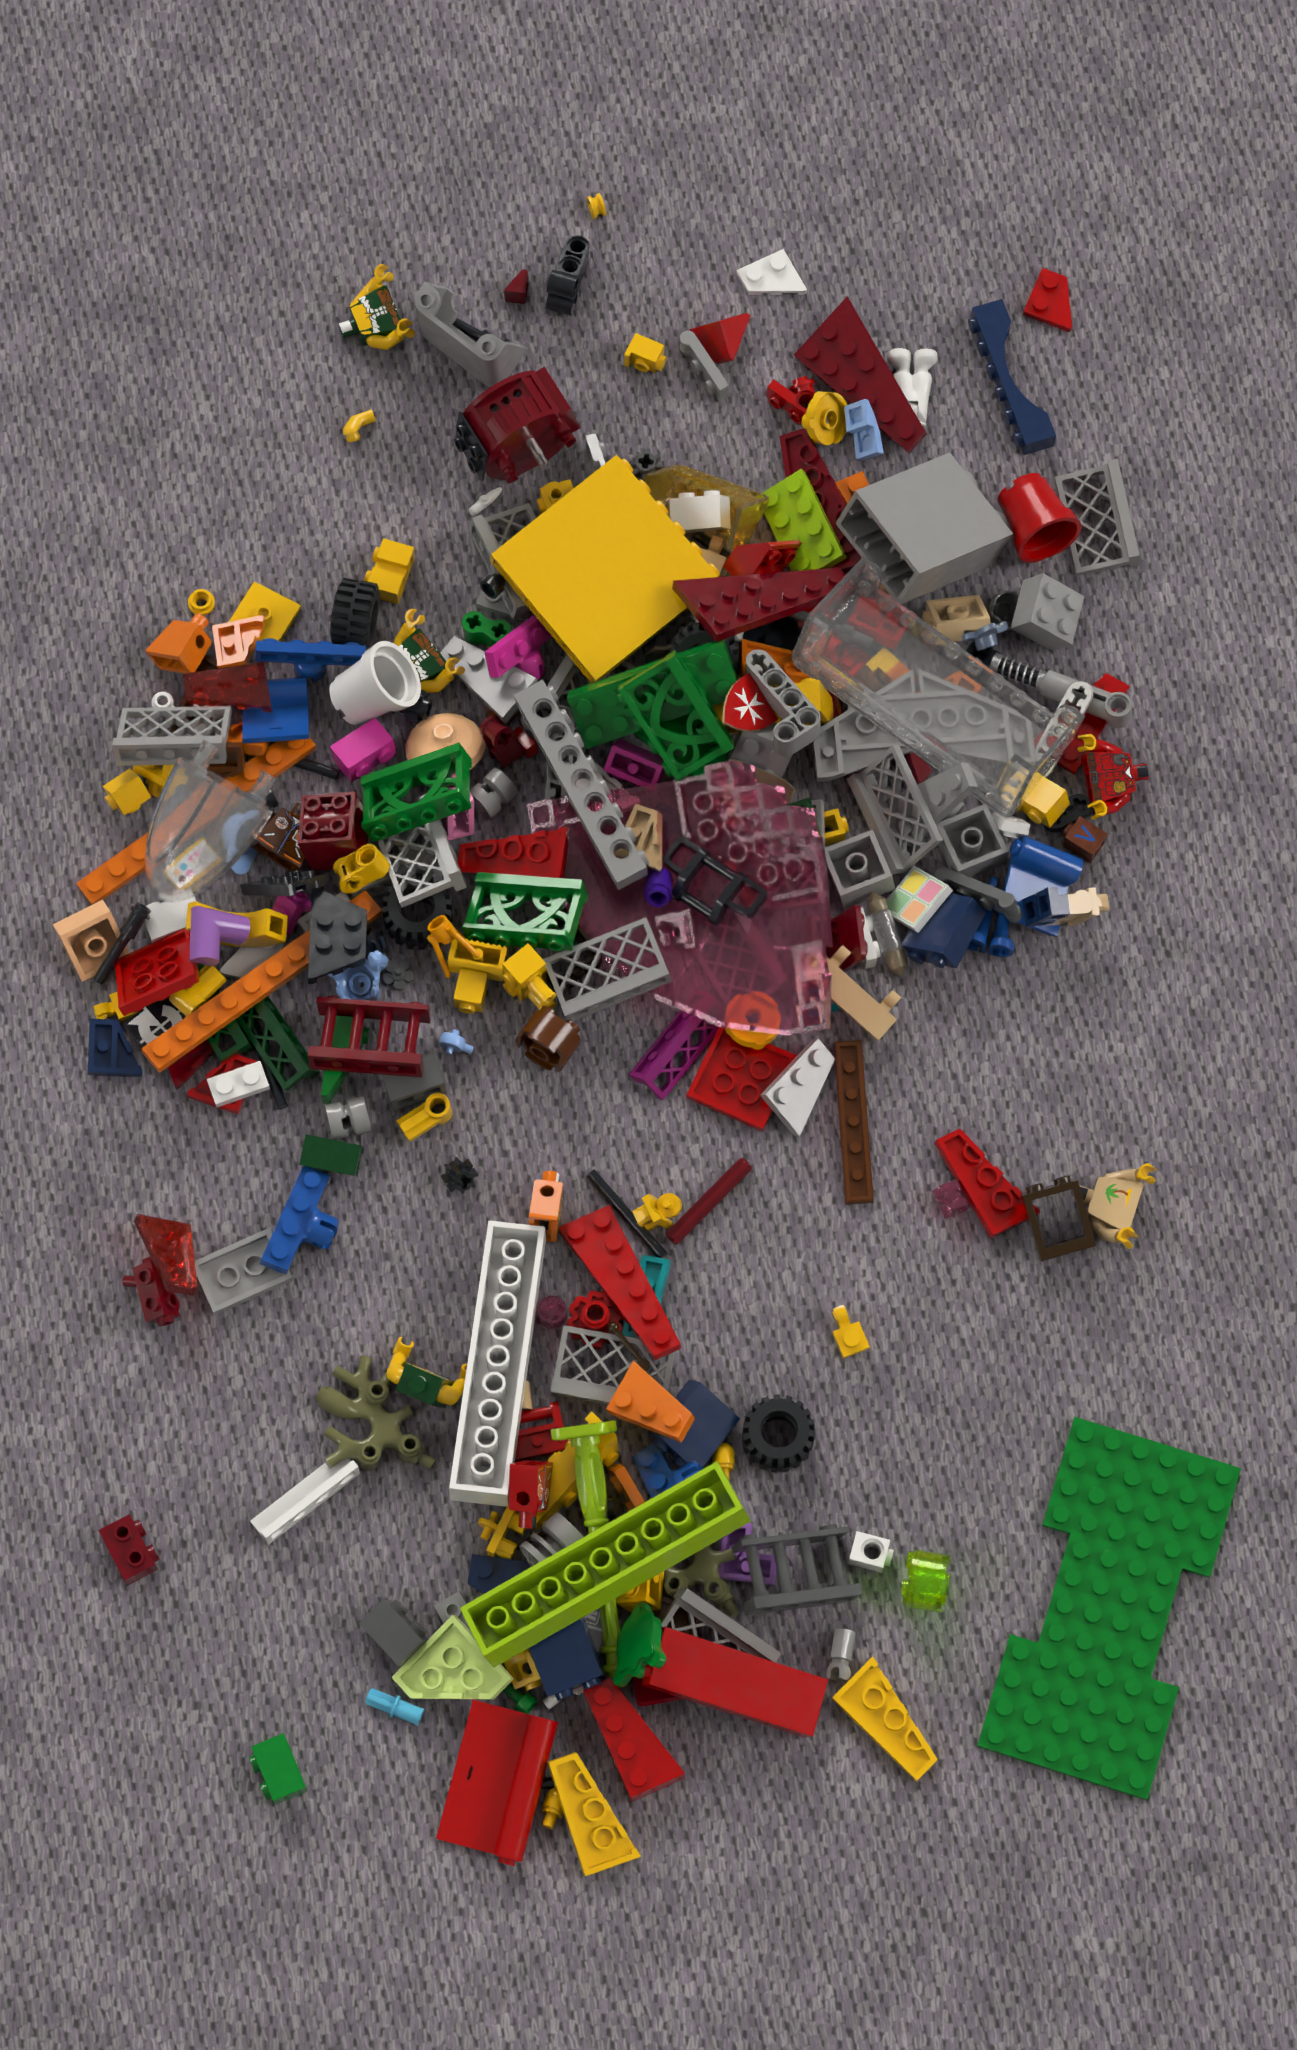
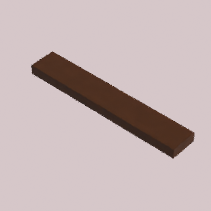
(853, 1122)

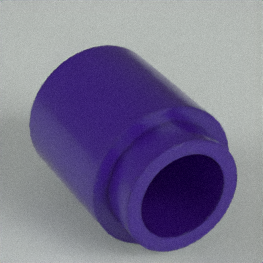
(658, 887)

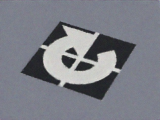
(153, 1020)

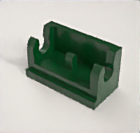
(331, 1155)

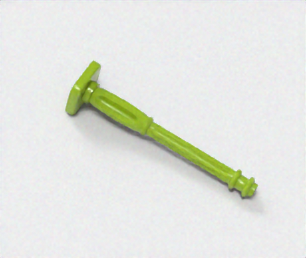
(593, 1502)

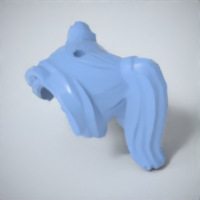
(369, 973)

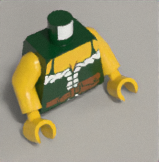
(376, 316)
(431, 666)
(423, 1383)

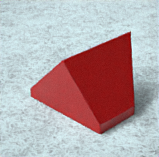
(722, 337)

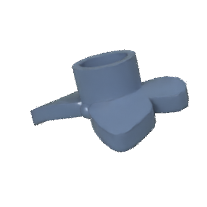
(985, 636)

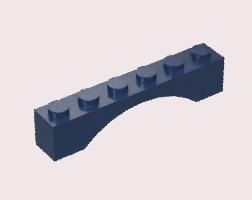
(1030, 423)

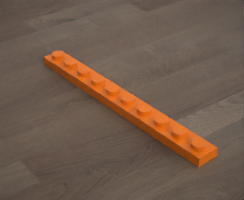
(131, 860)
(239, 997)

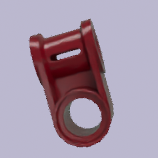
(500, 741)

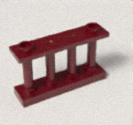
(369, 1061)

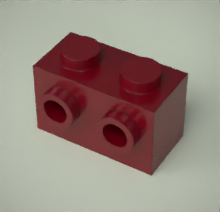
(128, 1549)

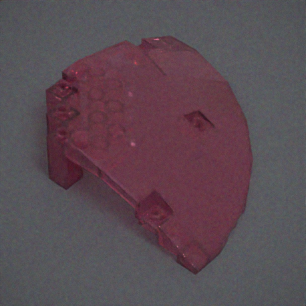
(744, 969)

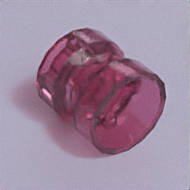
(950, 1198)
(552, 1307)

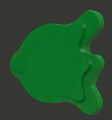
(638, 1645)

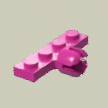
(520, 650)

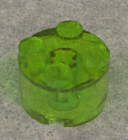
(927, 1580)

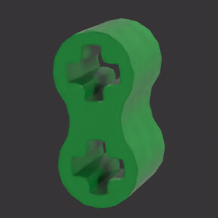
(480, 630)

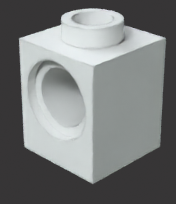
(863, 1541)

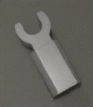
(841, 1654)

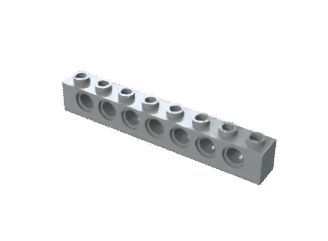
(540, 697)

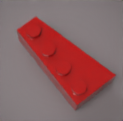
(633, 1747)

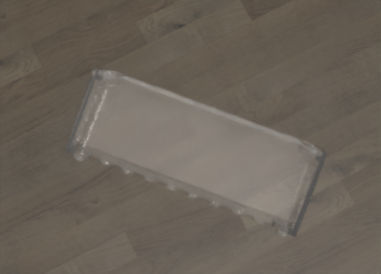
(930, 691)

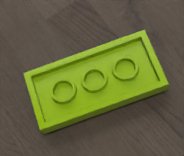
(798, 515)

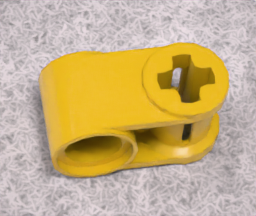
(361, 867)

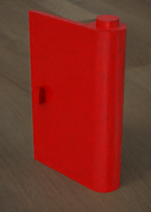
(497, 1781)

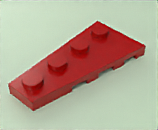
(1071, 757)
(527, 855)
(984, 1186)

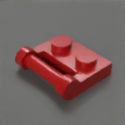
(537, 1440)

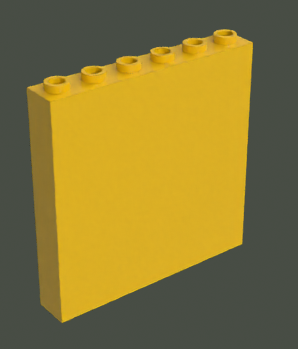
(602, 568)

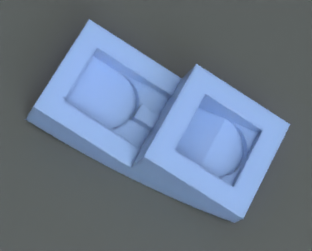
(864, 427)

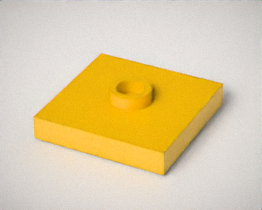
(277, 610)

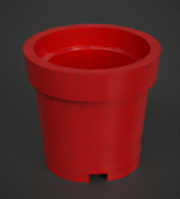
(1037, 518)

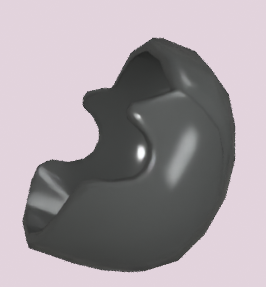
(1002, 605)

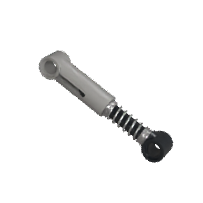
(1055, 685)

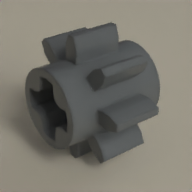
(641, 460)

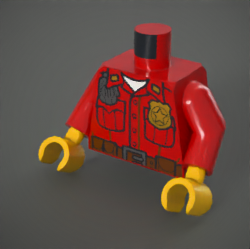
(1108, 775)

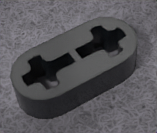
(1072, 816)

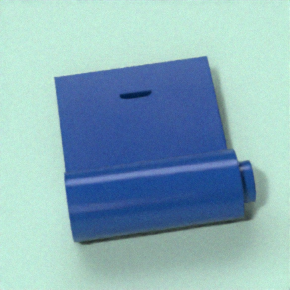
(288, 716)
(1036, 867)

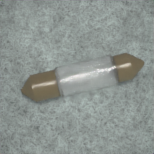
(886, 934)

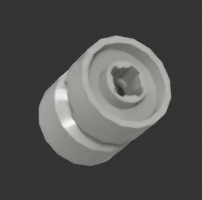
(494, 791)
(357, 1113)

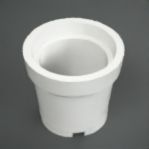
(376, 684)

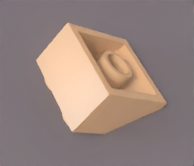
(89, 938)

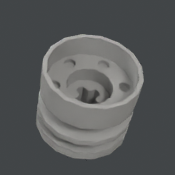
(559, 1535)

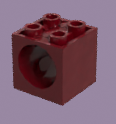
(330, 828)

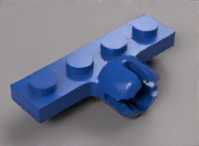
(308, 658)
(300, 1222)
(658, 1472)

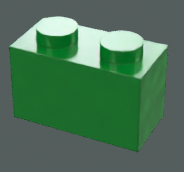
(278, 1769)

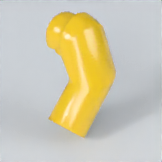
(355, 423)

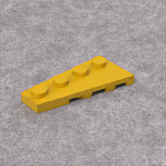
(590, 1820)

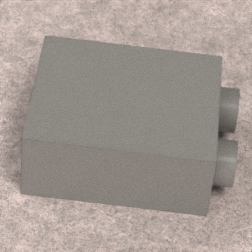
(924, 527)

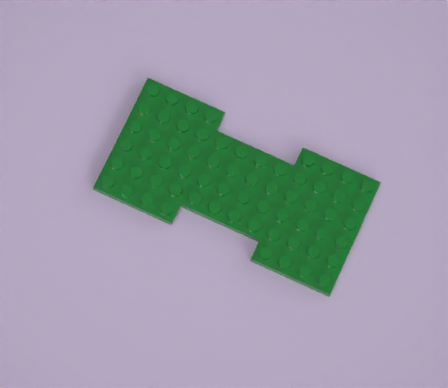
(1086, 1688)

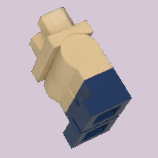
(1049, 908)

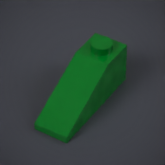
(333, 1079)

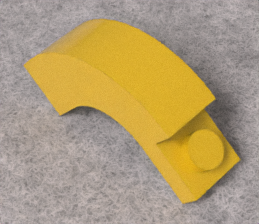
(266, 926)

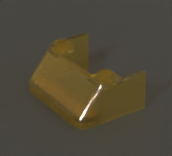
(745, 504)

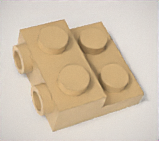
(956, 615)

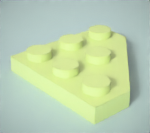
(451, 1668)

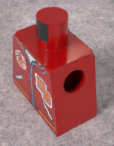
(529, 1479)

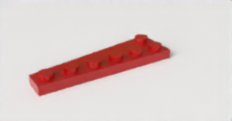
(612, 1263)

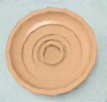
(443, 731)

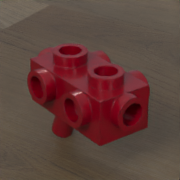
(157, 1303)

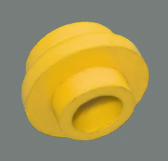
(201, 594)

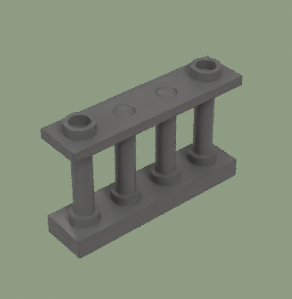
(788, 1596)

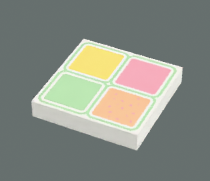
(917, 898)

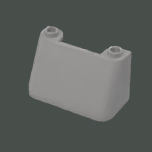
(487, 359)

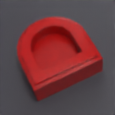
(527, 743)

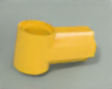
(191, 999)
(423, 1119)

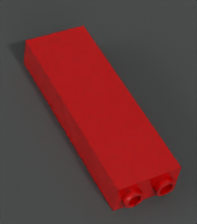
(737, 1683)

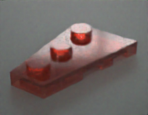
(234, 685)
(171, 1252)

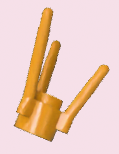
(443, 931)

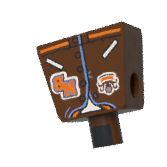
(280, 839)

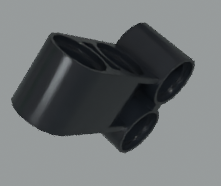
(567, 277)

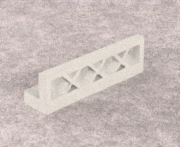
(303, 1499)

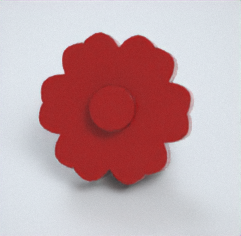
(593, 1314)

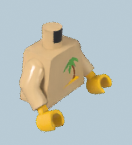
(1115, 1203)

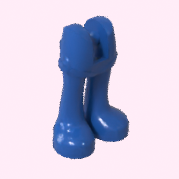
(1000, 943)

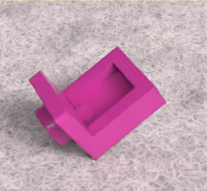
(292, 907)

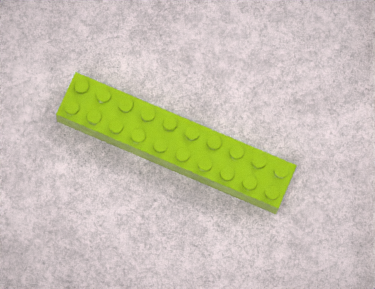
(605, 1564)

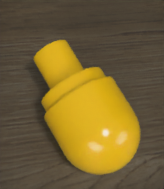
(725, 1457)
(551, 1808)

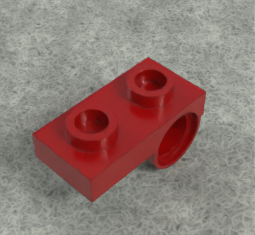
(783, 398)

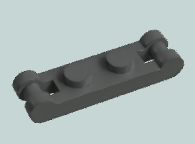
(984, 894)

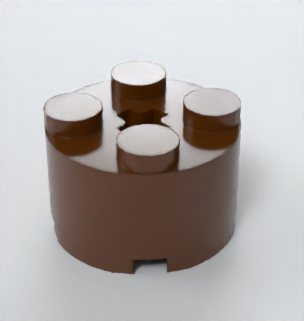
(549, 1039)

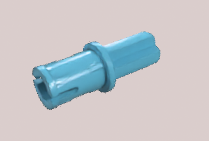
(394, 1706)

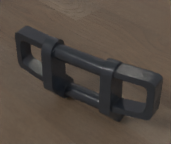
(724, 901)

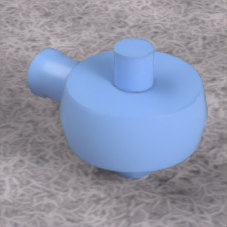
(454, 1043)

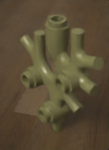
(385, 1425)
(704, 1572)

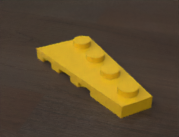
(879, 1713)

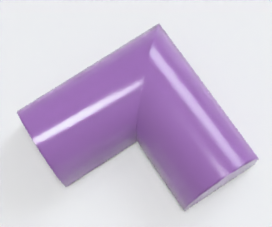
(210, 928)
(738, 1569)

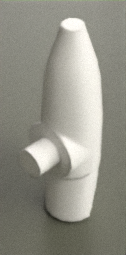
(484, 501)

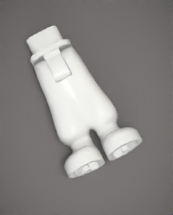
(915, 386)

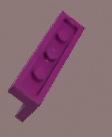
(664, 1049)

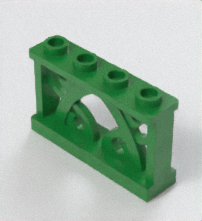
(678, 678)
(397, 780)
(536, 933)

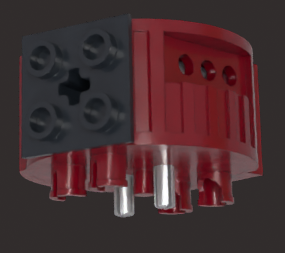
(515, 426)

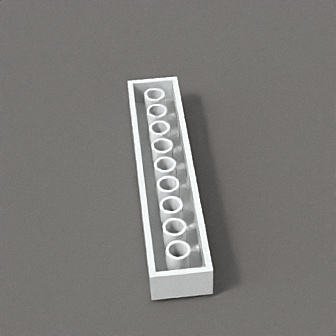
(497, 1363)

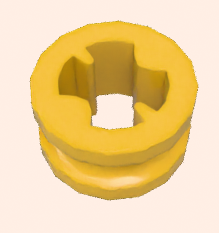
(596, 206)

